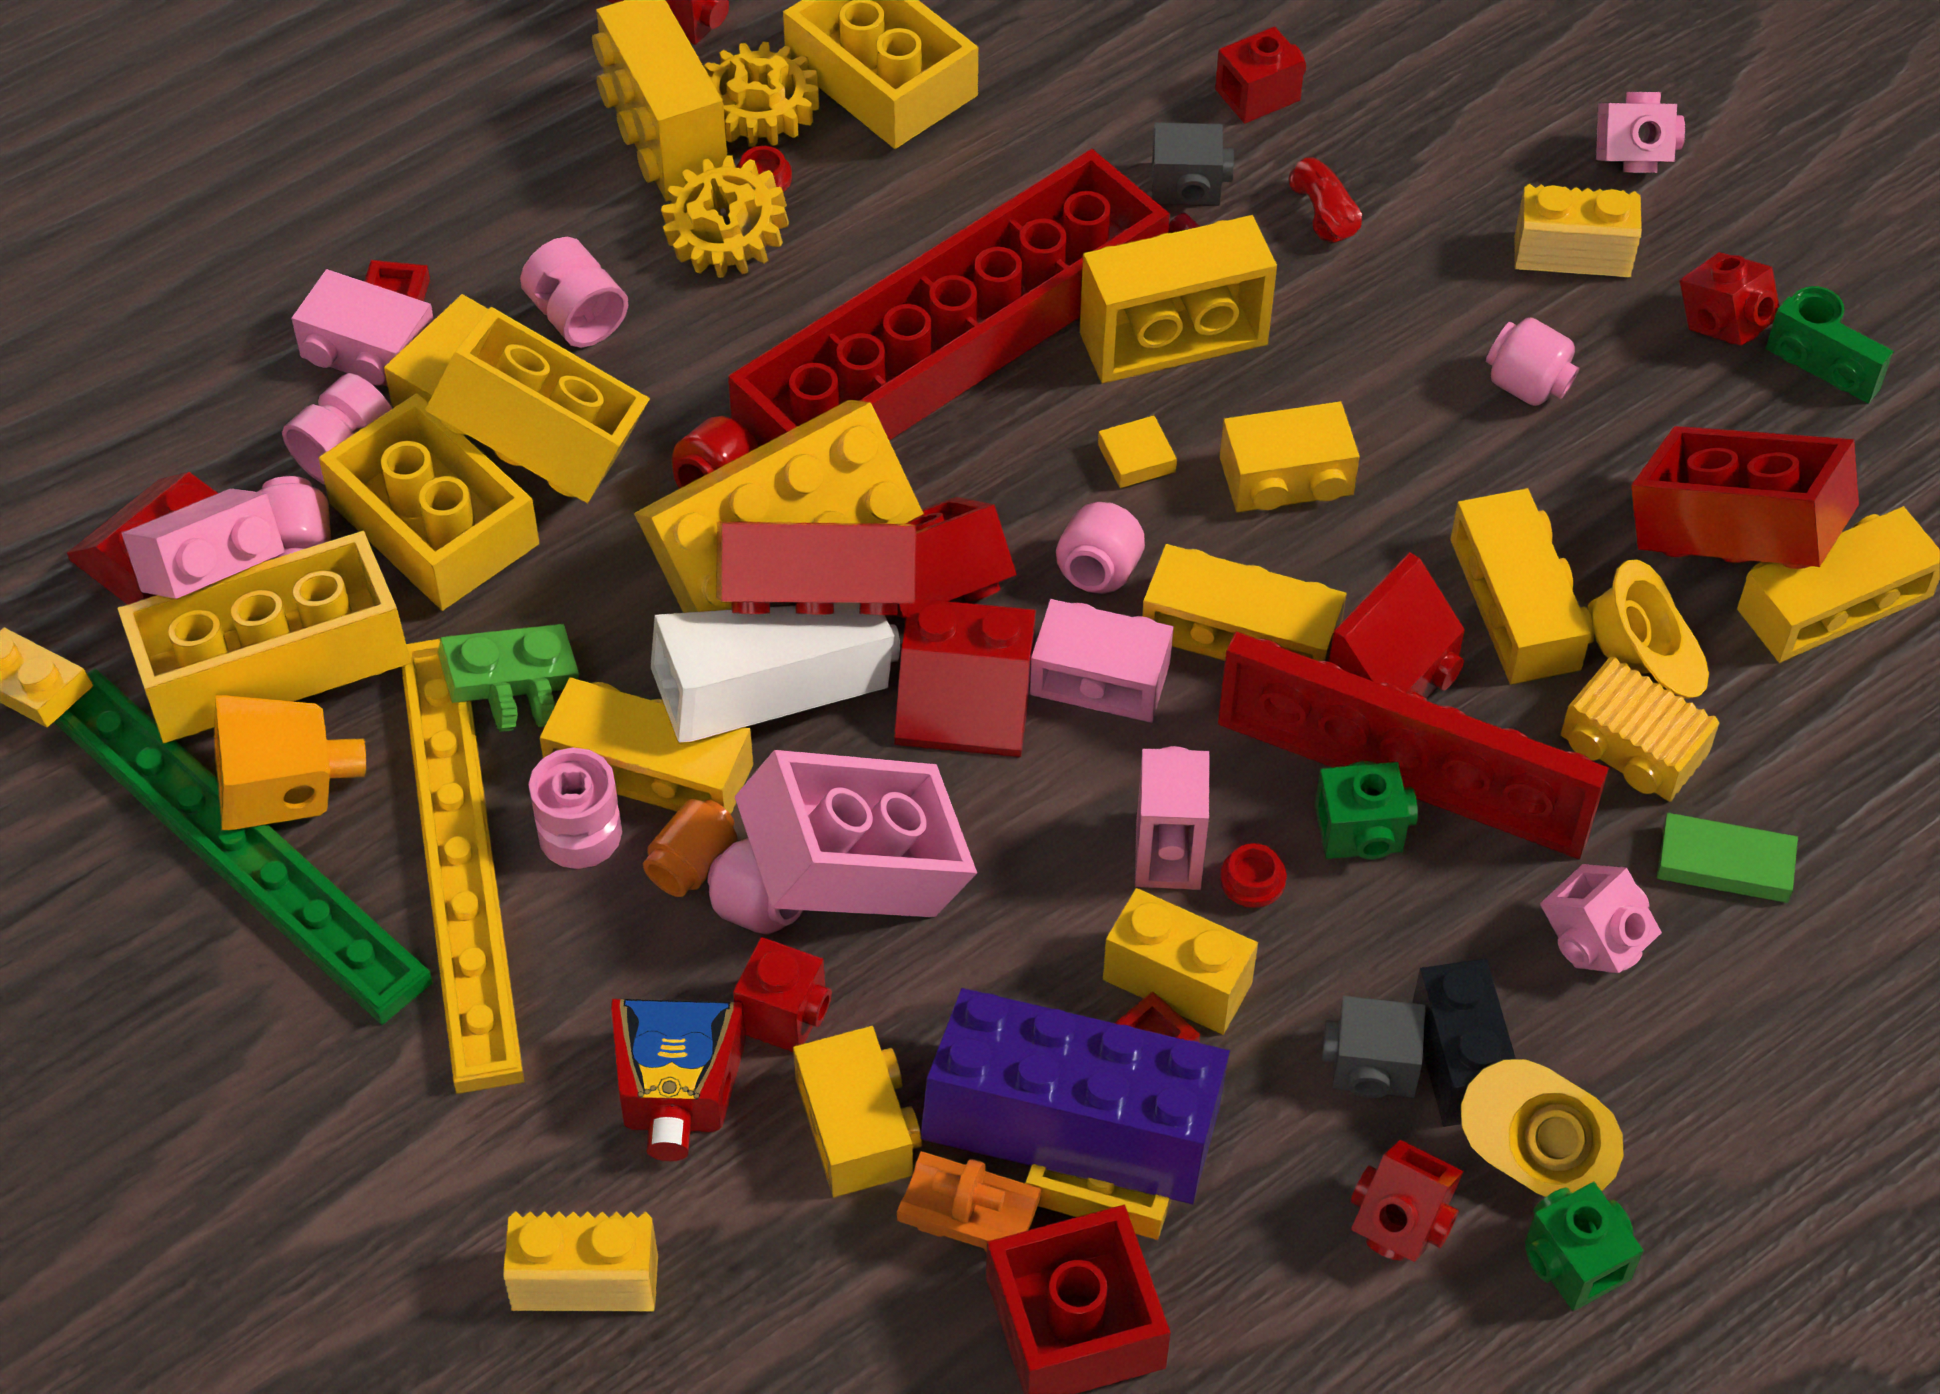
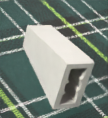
(752, 668)

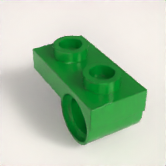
(1811, 336)

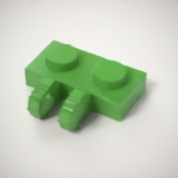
(508, 665)

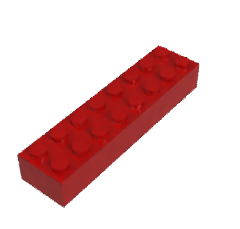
(951, 310)

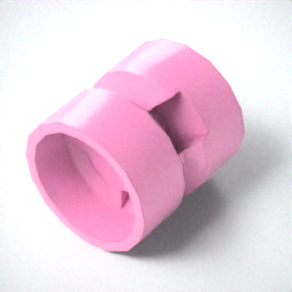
(574, 292)
(341, 412)
(575, 808)

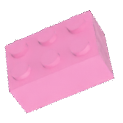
(854, 835)

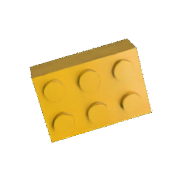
(885, 61)
(658, 91)
(1177, 298)
(536, 405)
(429, 501)

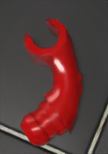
(1334, 210)

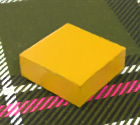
(1137, 451)

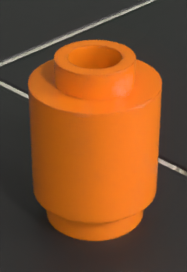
(688, 846)

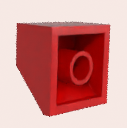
(104, 550)
(959, 552)
(1402, 634)
(965, 677)

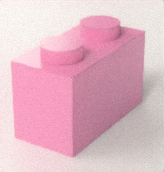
(357, 325)
(203, 543)
(1101, 660)
(1172, 818)

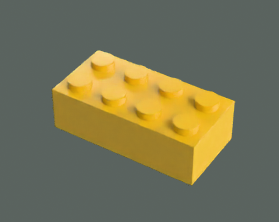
(816, 473)
(266, 634)

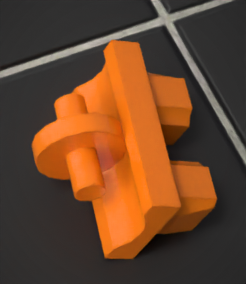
(966, 1201)

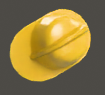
(1646, 631)
(1541, 1128)

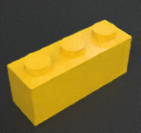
(1865, 577)
(1521, 586)
(1216, 597)
(644, 749)

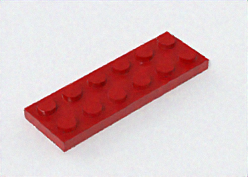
(1440, 751)

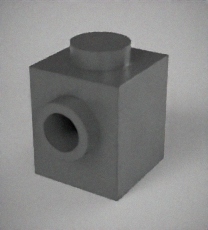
(1189, 163)
(1375, 1047)

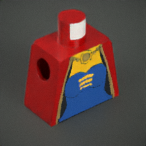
(676, 1068)

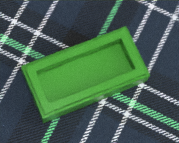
(1727, 857)

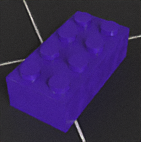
(1074, 1095)

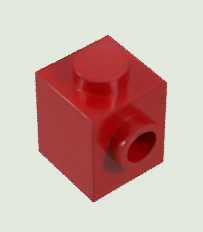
(1260, 74)
(782, 994)

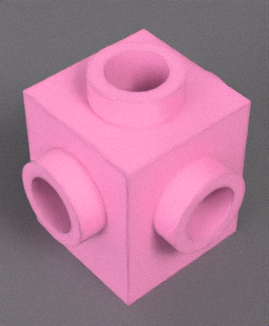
(1619, 129)
(1601, 918)

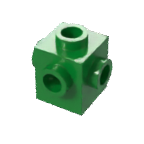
(1364, 810)
(1582, 1244)

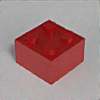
(1077, 1304)

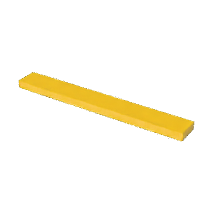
(461, 879)

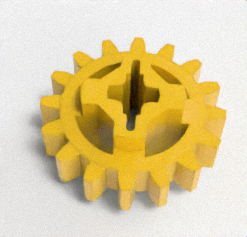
(760, 92)
(751, 204)

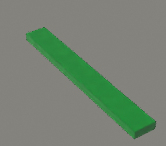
(250, 859)

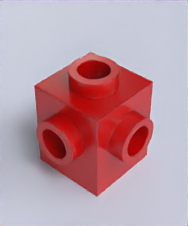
(1730, 298)
(1406, 1203)

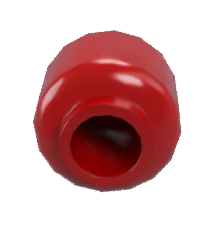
(709, 448)

